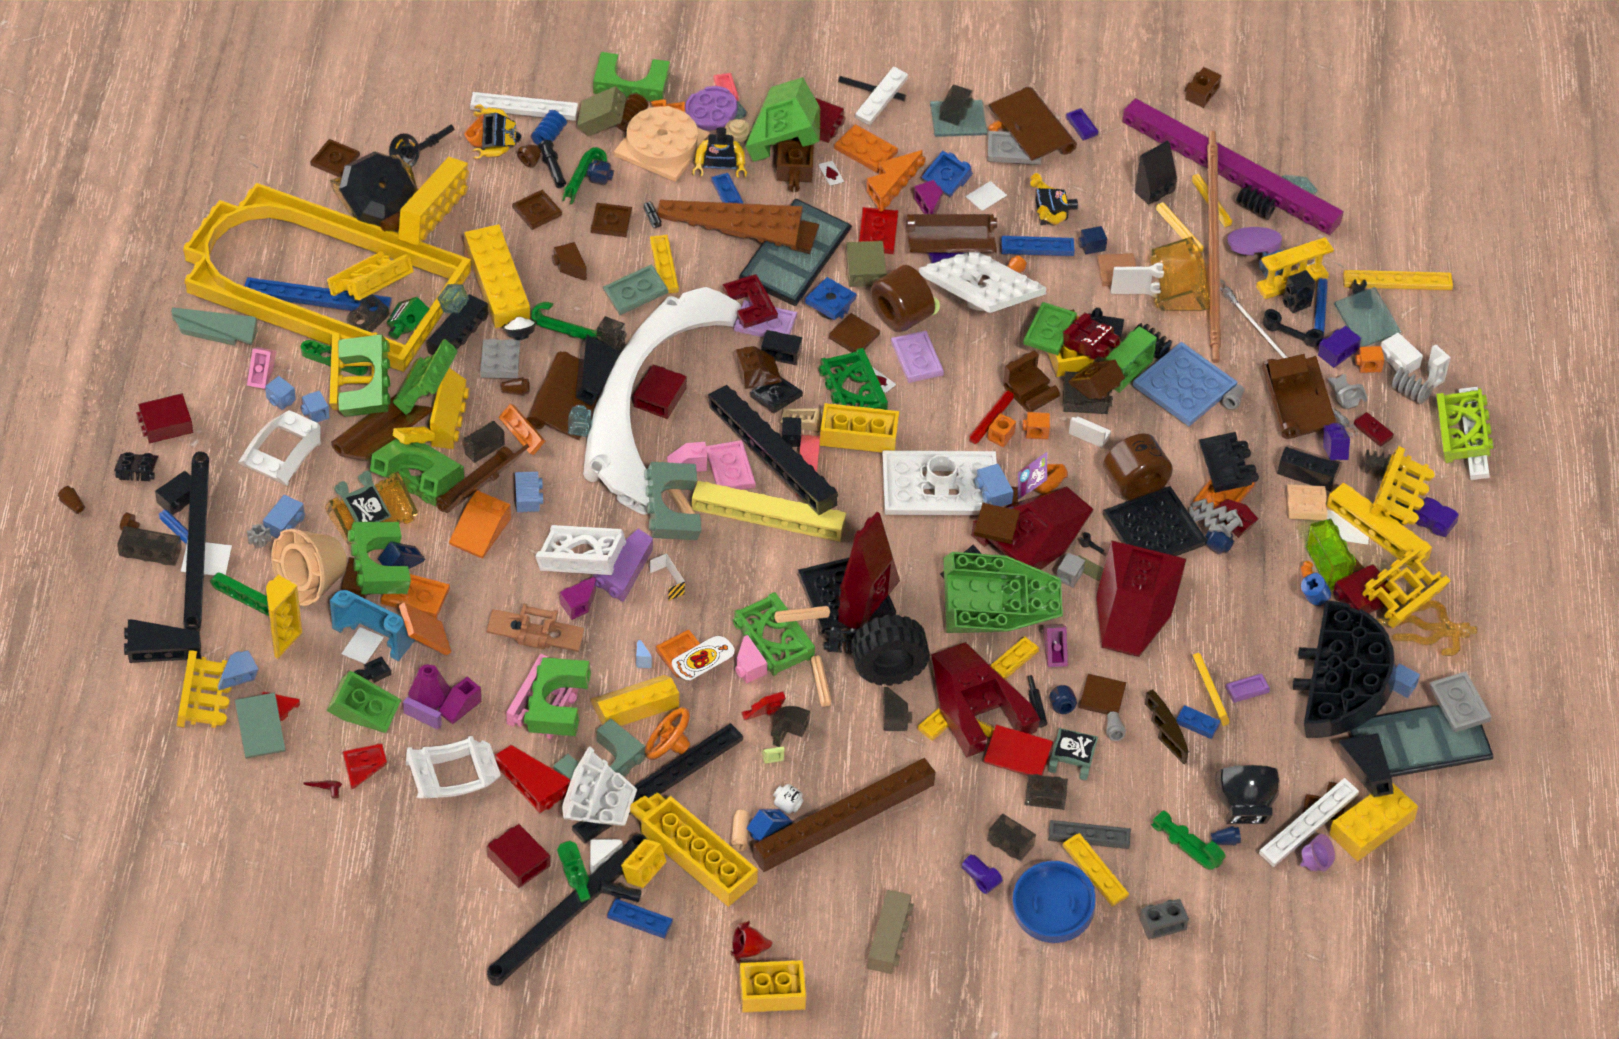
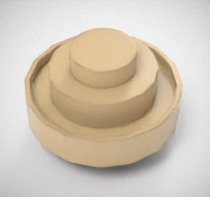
(739, 129)

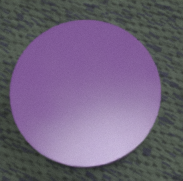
(712, 107)
(1254, 239)

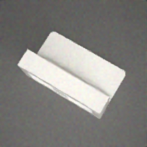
(1437, 366)
(1089, 431)

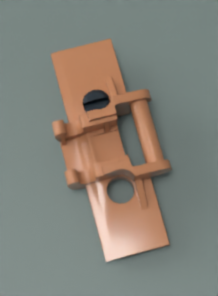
(534, 635)

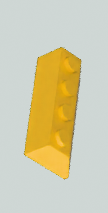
(448, 410)
(859, 428)
(283, 613)
(637, 701)

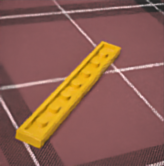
(1005, 665)

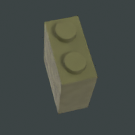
(601, 111)
(865, 262)

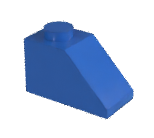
(768, 823)

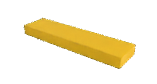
(664, 262)
(1211, 689)
(1095, 869)

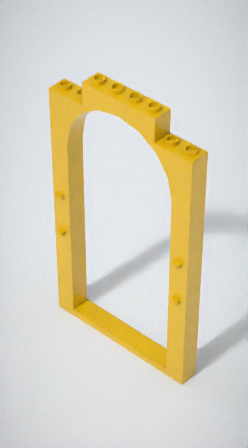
(267, 202)

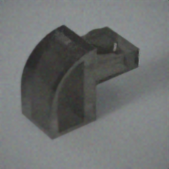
(790, 720)

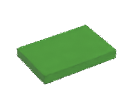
(1048, 328)

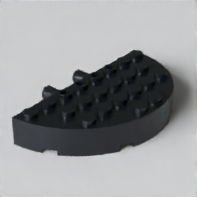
(1350, 671)

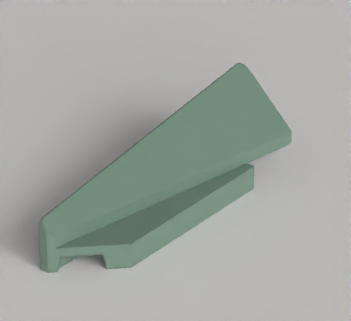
(216, 326)

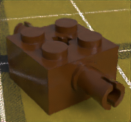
(794, 163)

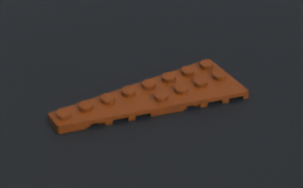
(760, 221)

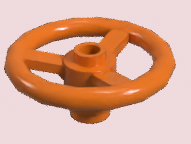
(671, 736)

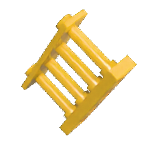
(1286, 259)
(338, 380)

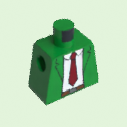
(406, 316)

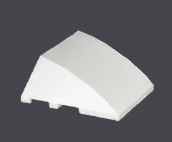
(598, 793)

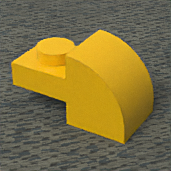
(645, 805)

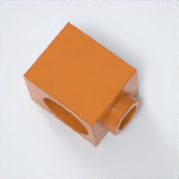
(1370, 359)
(1037, 425)
(1001, 430)

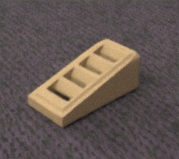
(809, 413)

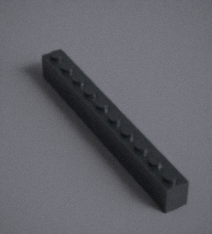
(773, 449)

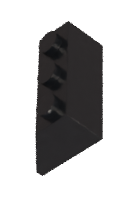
(1308, 467)

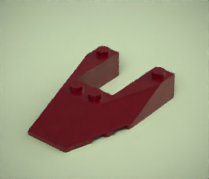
(972, 687)

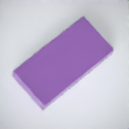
(1247, 688)
(422, 713)

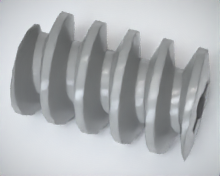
(1411, 387)

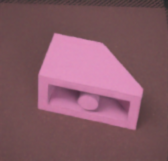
(261, 367)
(691, 454)
(750, 661)

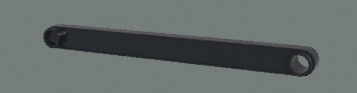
(196, 542)
(559, 916)

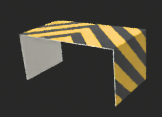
(664, 561)

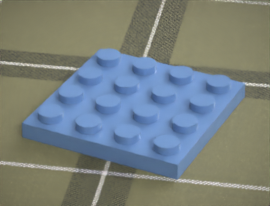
(1184, 384)

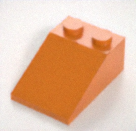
(480, 524)

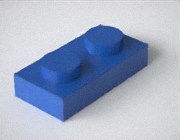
(1198, 722)

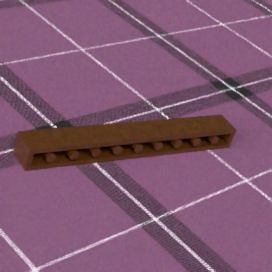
(843, 815)

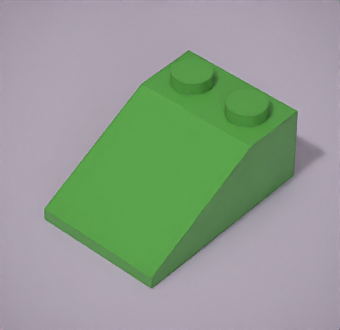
(363, 703)

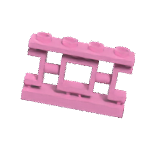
(517, 709)

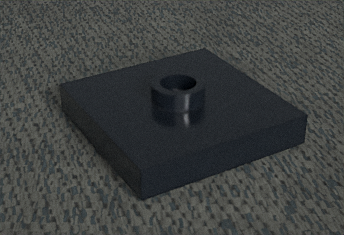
(776, 395)

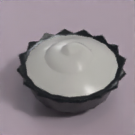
(520, 328)

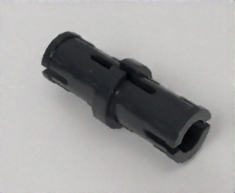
(619, 891)

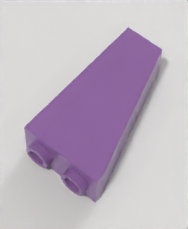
(627, 566)

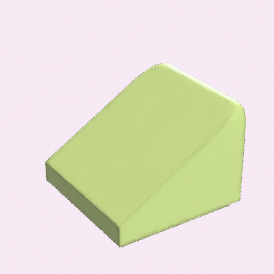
(773, 755)

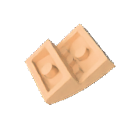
(1306, 502)

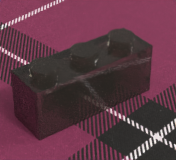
(149, 546)

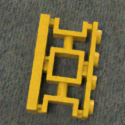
(370, 275)
(1415, 598)

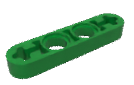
(320, 348)
(240, 592)

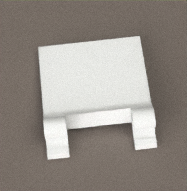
(1136, 280)

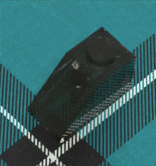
(895, 712)

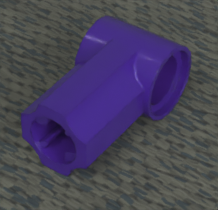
(984, 877)

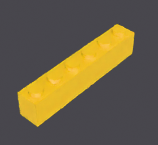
(1380, 528)

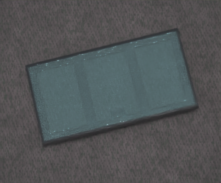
(789, 272)
(1425, 741)

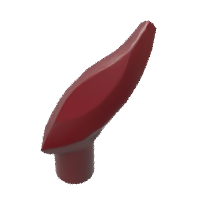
(329, 785)

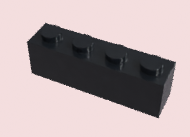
(460, 325)

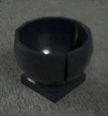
(1248, 792)

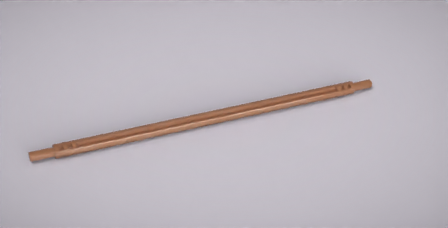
(1215, 333)

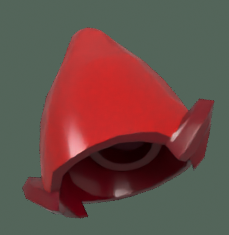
(748, 942)

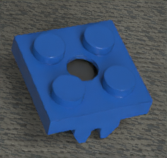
(831, 299)

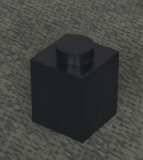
(791, 431)

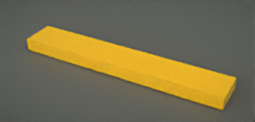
(1399, 279)

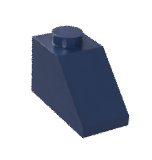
(401, 555)

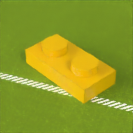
(413, 434)

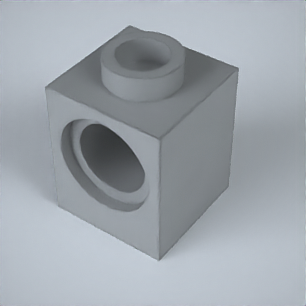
(1071, 570)

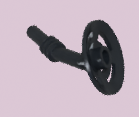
(410, 150)

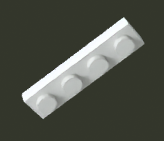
(881, 96)

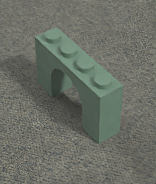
(663, 521)
(615, 739)

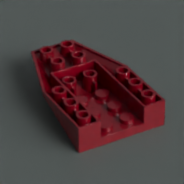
(1044, 527)
(868, 575)
(1136, 596)

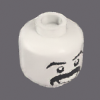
(788, 798)

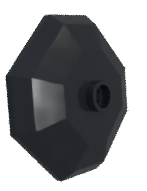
(364, 194)

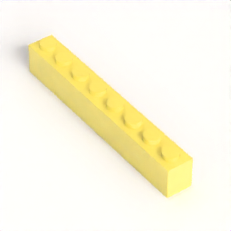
(767, 511)

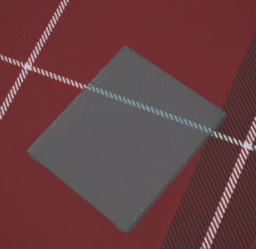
(972, 125)
(1367, 316)

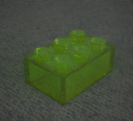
(1329, 552)

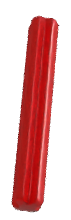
(984, 425)

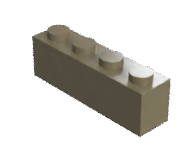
(889, 932)

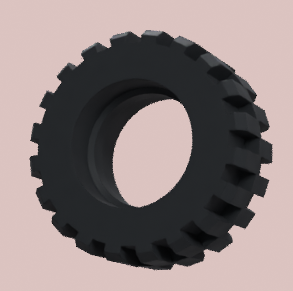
(890, 650)

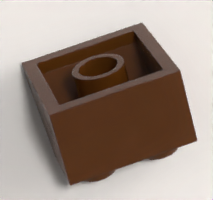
(757, 367)
(1098, 379)

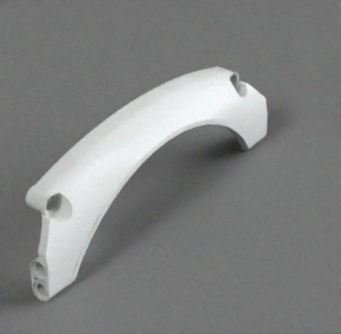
(610, 442)

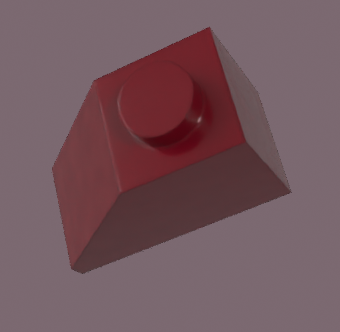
(1244, 512)

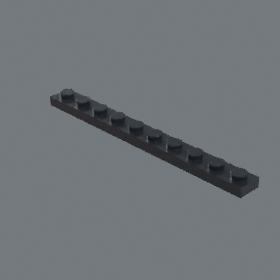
(671, 774)

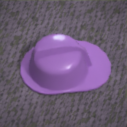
(1318, 854)

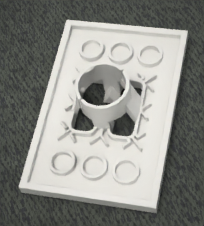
(1000, 291)
(905, 482)

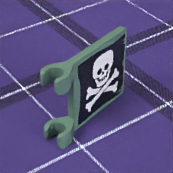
(364, 503)
(1073, 749)

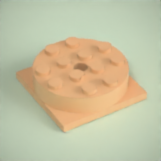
(661, 141)

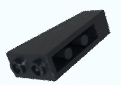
(594, 367)
(159, 642)
(1368, 763)

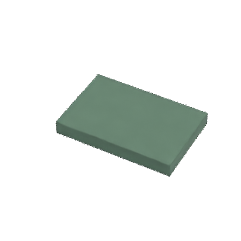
(635, 289)
(260, 725)

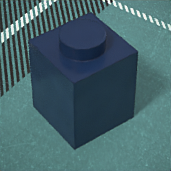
(1093, 240)

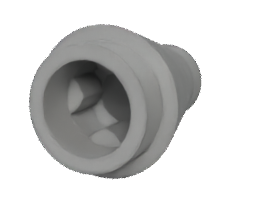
(1233, 397)
(1115, 727)

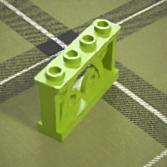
(1451, 445)

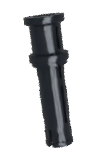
(550, 158)

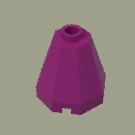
(429, 687)

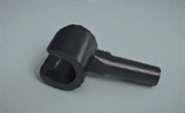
(1086, 542)

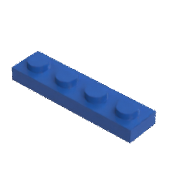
(1037, 245)

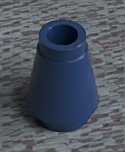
(1227, 836)

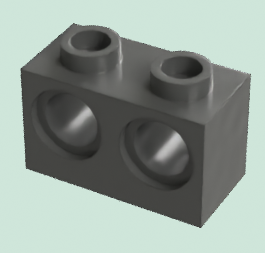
(1165, 923)

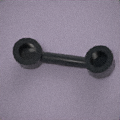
(1272, 322)

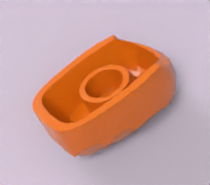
(475, 132)
(1055, 476)

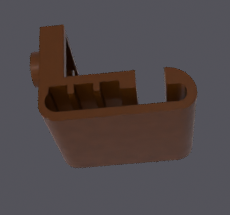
(1029, 382)

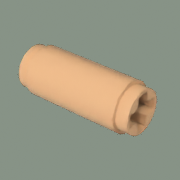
(739, 832)

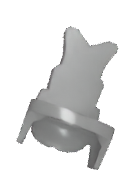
(1344, 392)

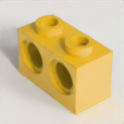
(644, 863)

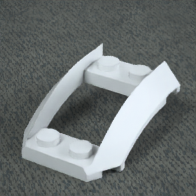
(273, 467)
(424, 775)

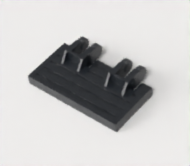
(1226, 462)

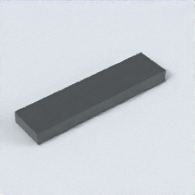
(1094, 834)

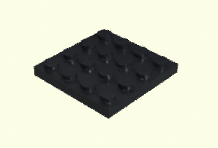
(1156, 523)
(823, 589)

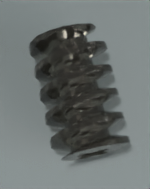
(1376, 463)

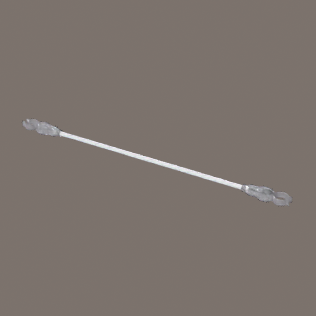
(1228, 294)

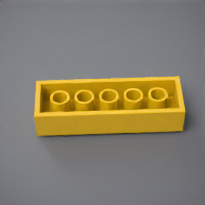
(433, 201)
(496, 275)
(699, 851)

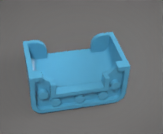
(352, 610)

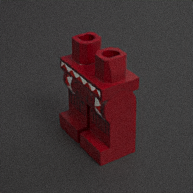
(1090, 337)

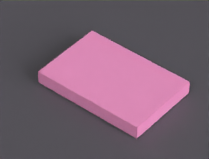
(730, 465)

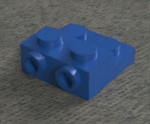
(948, 173)

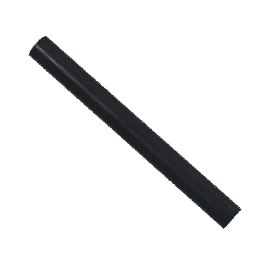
(865, 86)

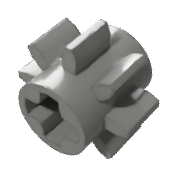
(258, 535)

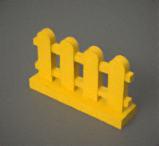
(1396, 493)
(202, 699)

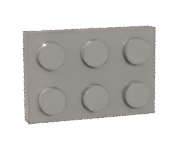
(1005, 149)
(500, 358)
(1460, 702)

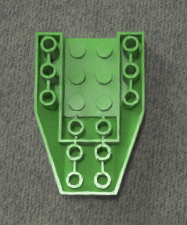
(785, 114)
(997, 594)

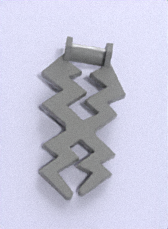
(1231, 517)

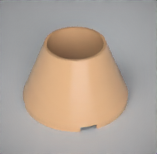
(308, 561)

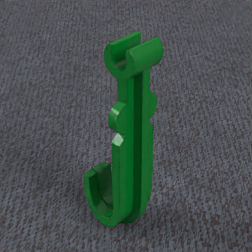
(593, 154)
(558, 325)
(1207, 855)

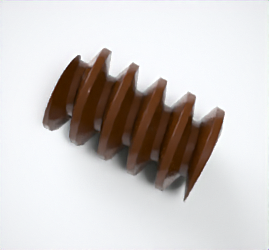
(633, 105)

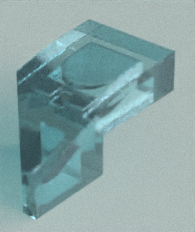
(1302, 182)

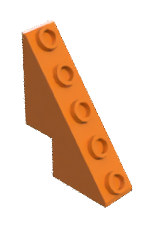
(893, 177)

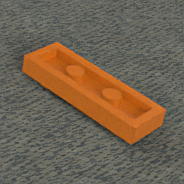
(522, 428)

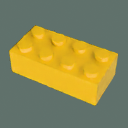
(1373, 822)

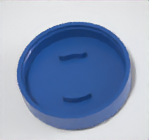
(1054, 901)

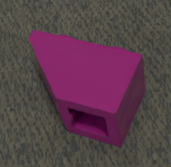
(578, 598)
(461, 700)

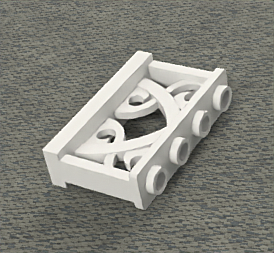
(590, 562)

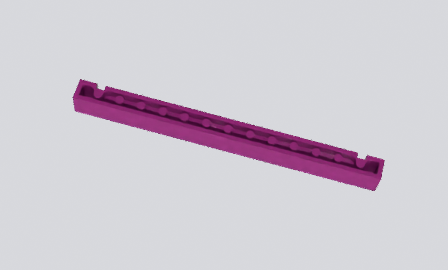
(1233, 166)

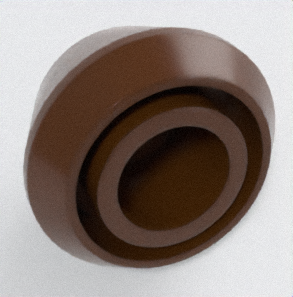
(529, 155)

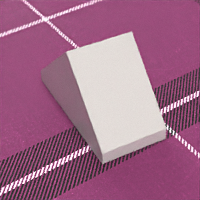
(601, 851)

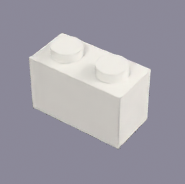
(1401, 353)

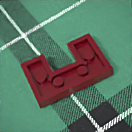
(761, 305)

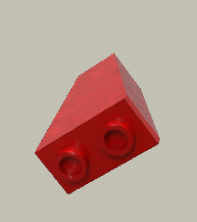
(532, 778)

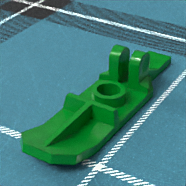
(571, 862)

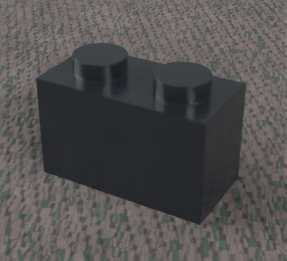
(782, 346)
(175, 493)

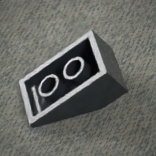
(1156, 174)

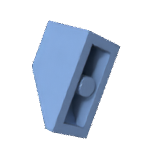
(239, 670)

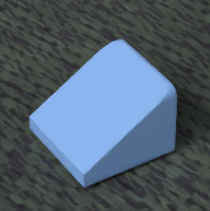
(643, 657)

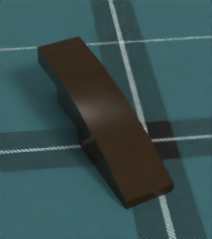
(1169, 730)

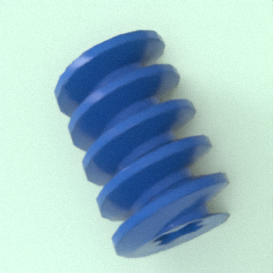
(549, 127)
(1315, 589)

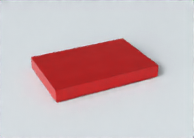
(879, 226)
(1018, 751)

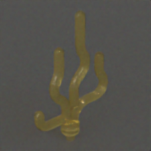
(1445, 629)

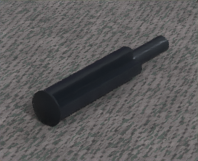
(1036, 701)

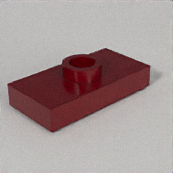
(1373, 429)

